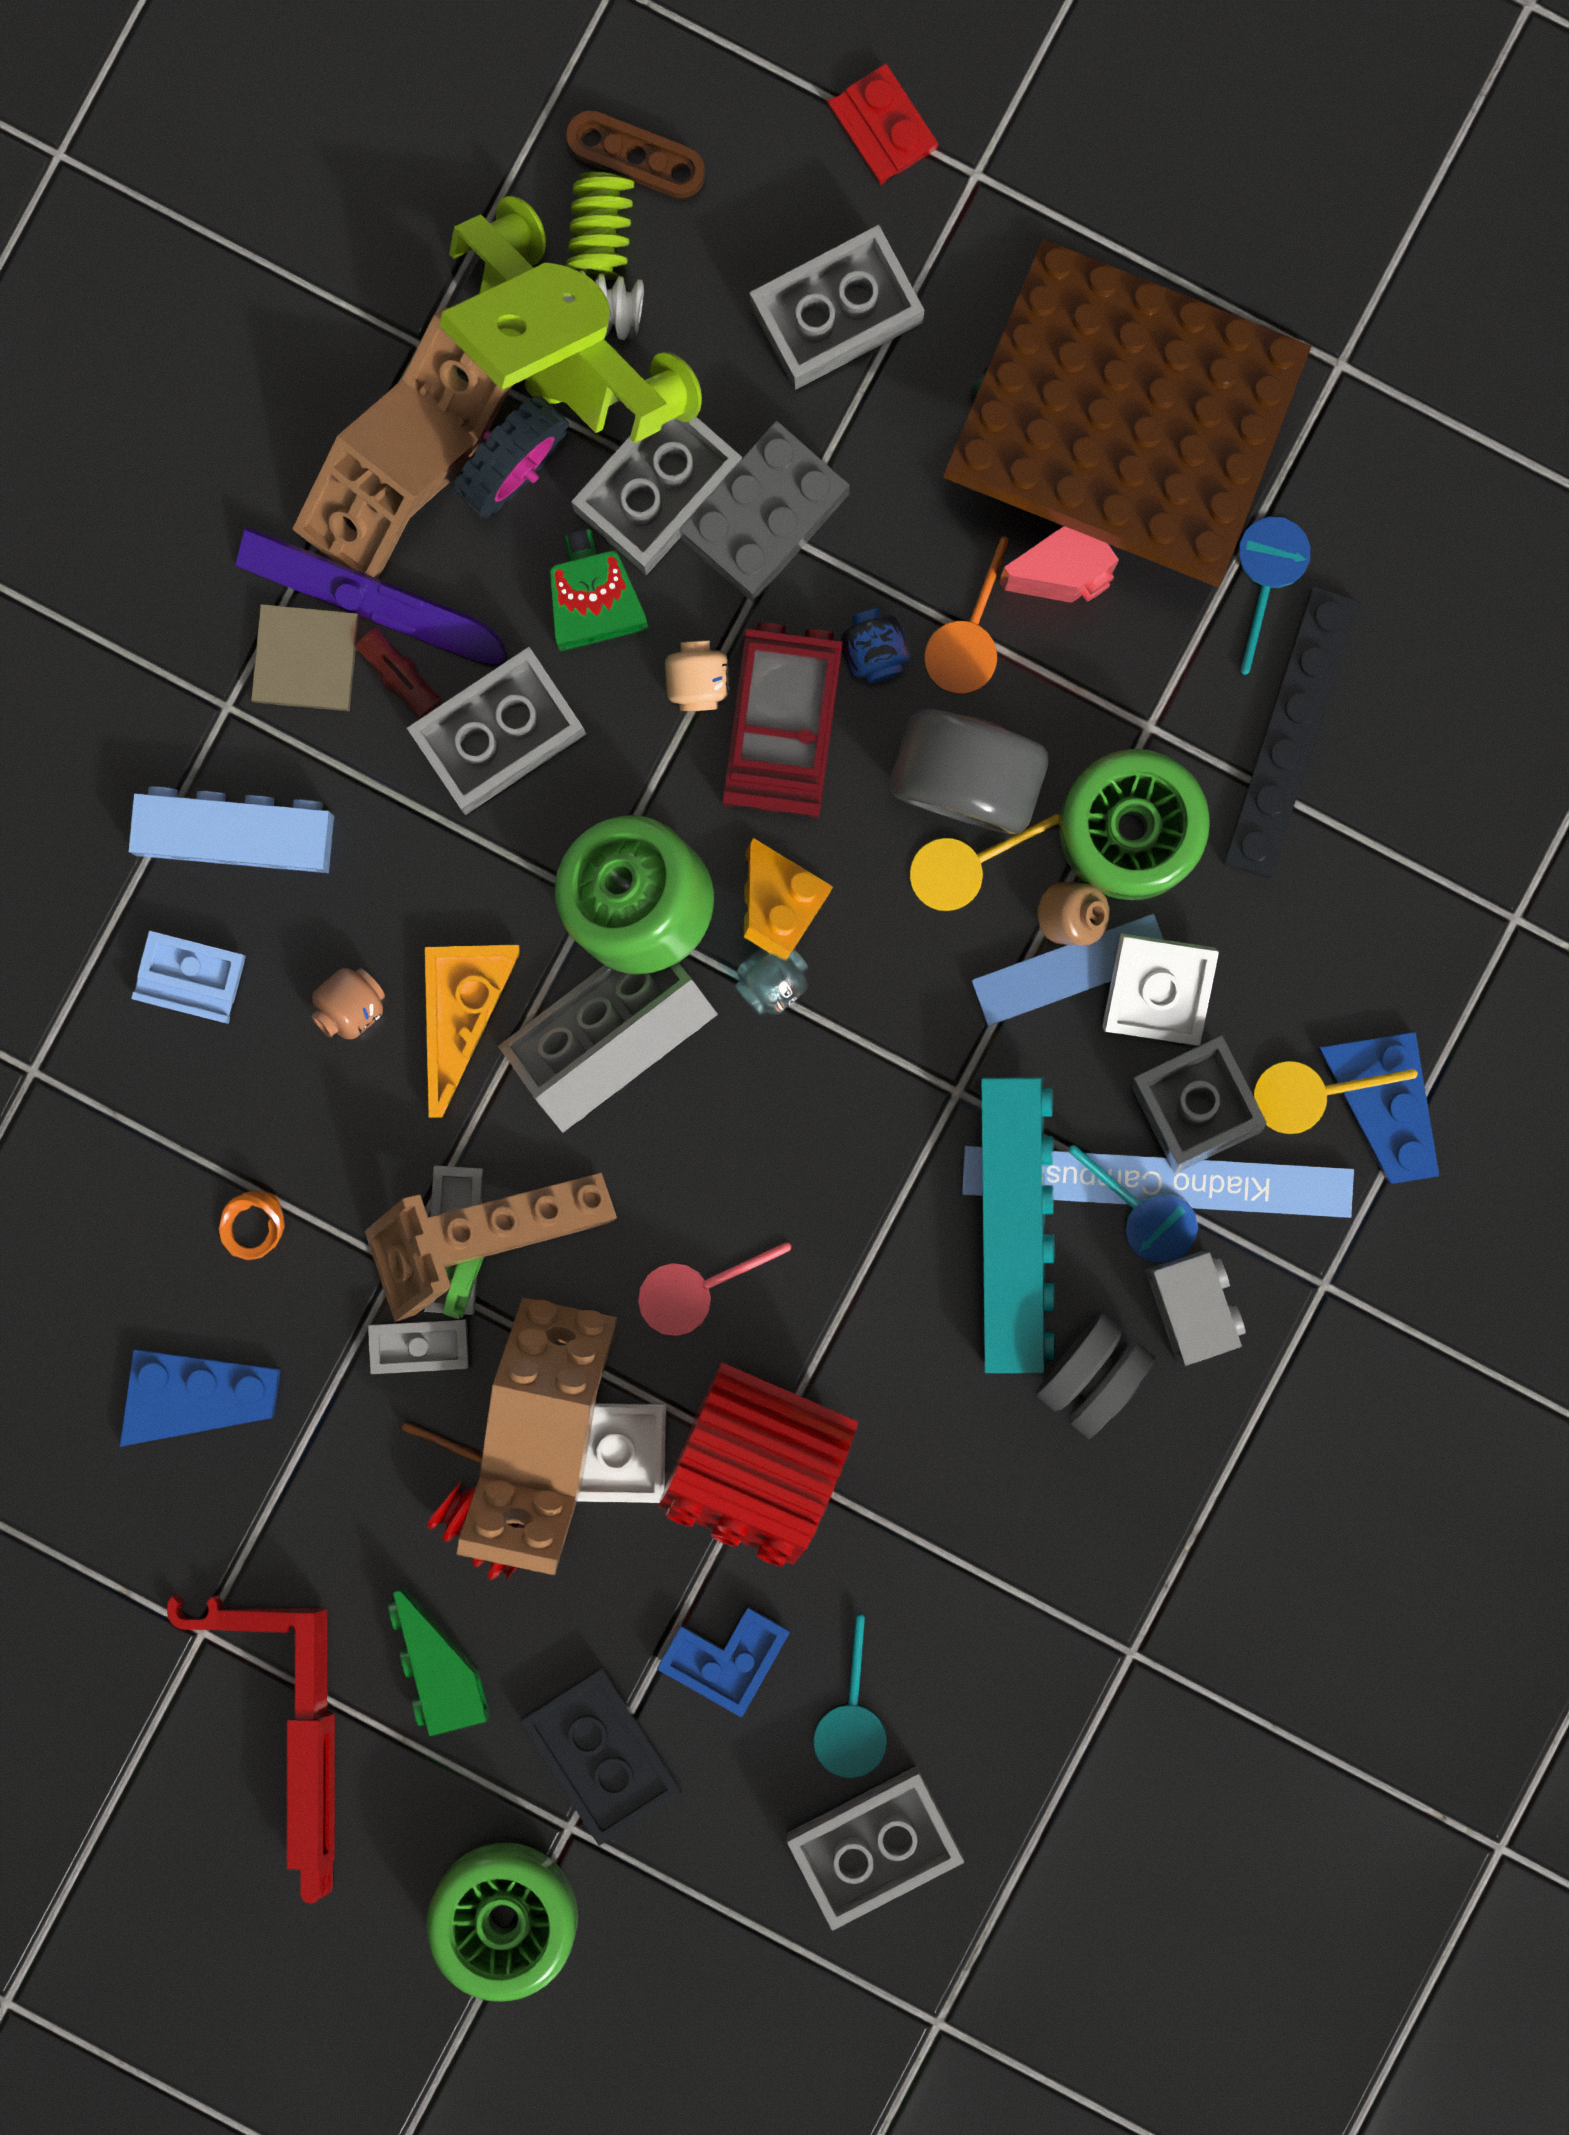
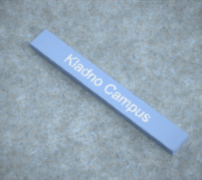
(1203, 1185)

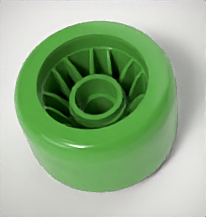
(1158, 794)
(656, 917)
(492, 1959)

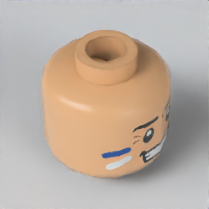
(697, 676)

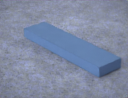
(1054, 974)

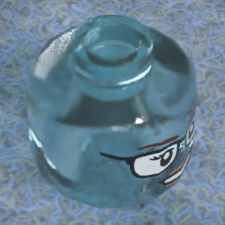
(771, 981)

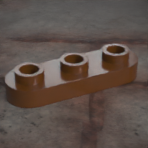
(620, 139)

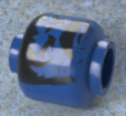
(875, 646)

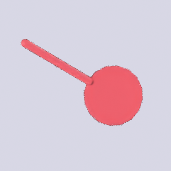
(678, 1298)

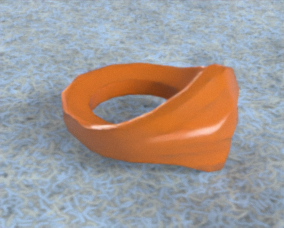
(276, 1225)

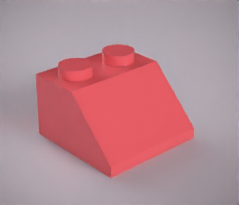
(1062, 568)

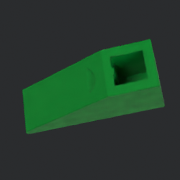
(444, 1675)

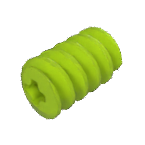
(598, 224)

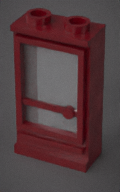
(783, 720)

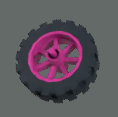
(510, 456)

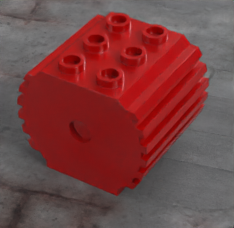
(758, 1466)

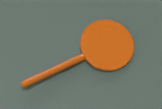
(962, 653)

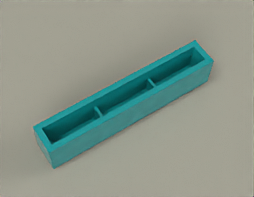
(1015, 1224)

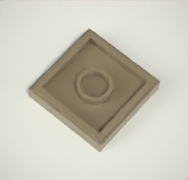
(305, 657)

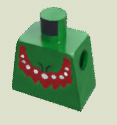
(592, 595)

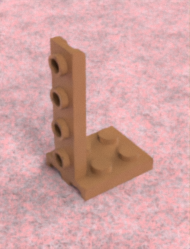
(417, 1248)

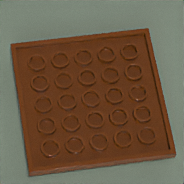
(1128, 413)

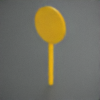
(950, 873)
(1296, 1096)

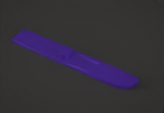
(369, 597)

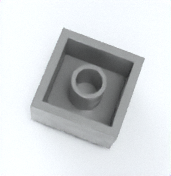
(1195, 1307)

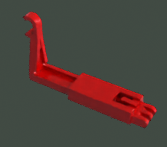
(308, 1733)

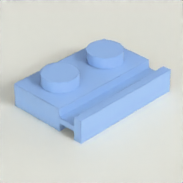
(188, 977)

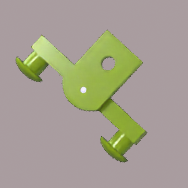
(552, 330)

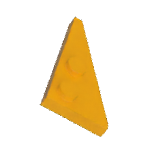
(460, 998)

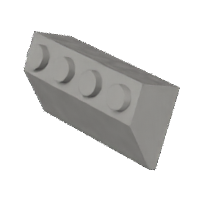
(604, 1037)

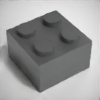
(1198, 1104)

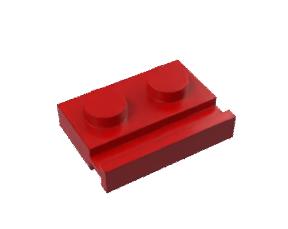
(882, 124)

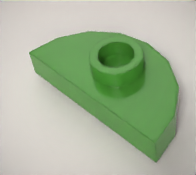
(462, 1282)

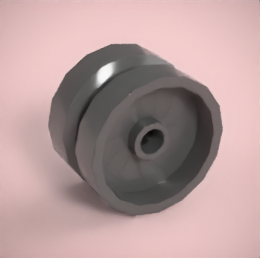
(1102, 1381)

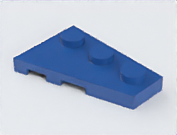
(1392, 1114)
(193, 1394)

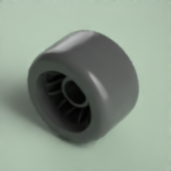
(969, 770)

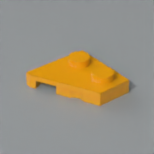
(779, 899)

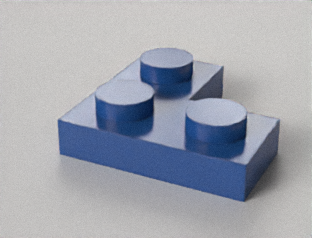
(728, 1673)

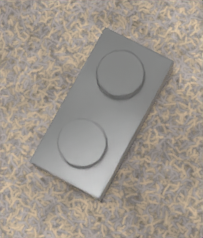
(418, 1346)

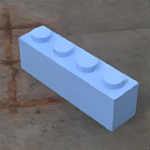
(231, 832)

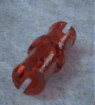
(375, 650)

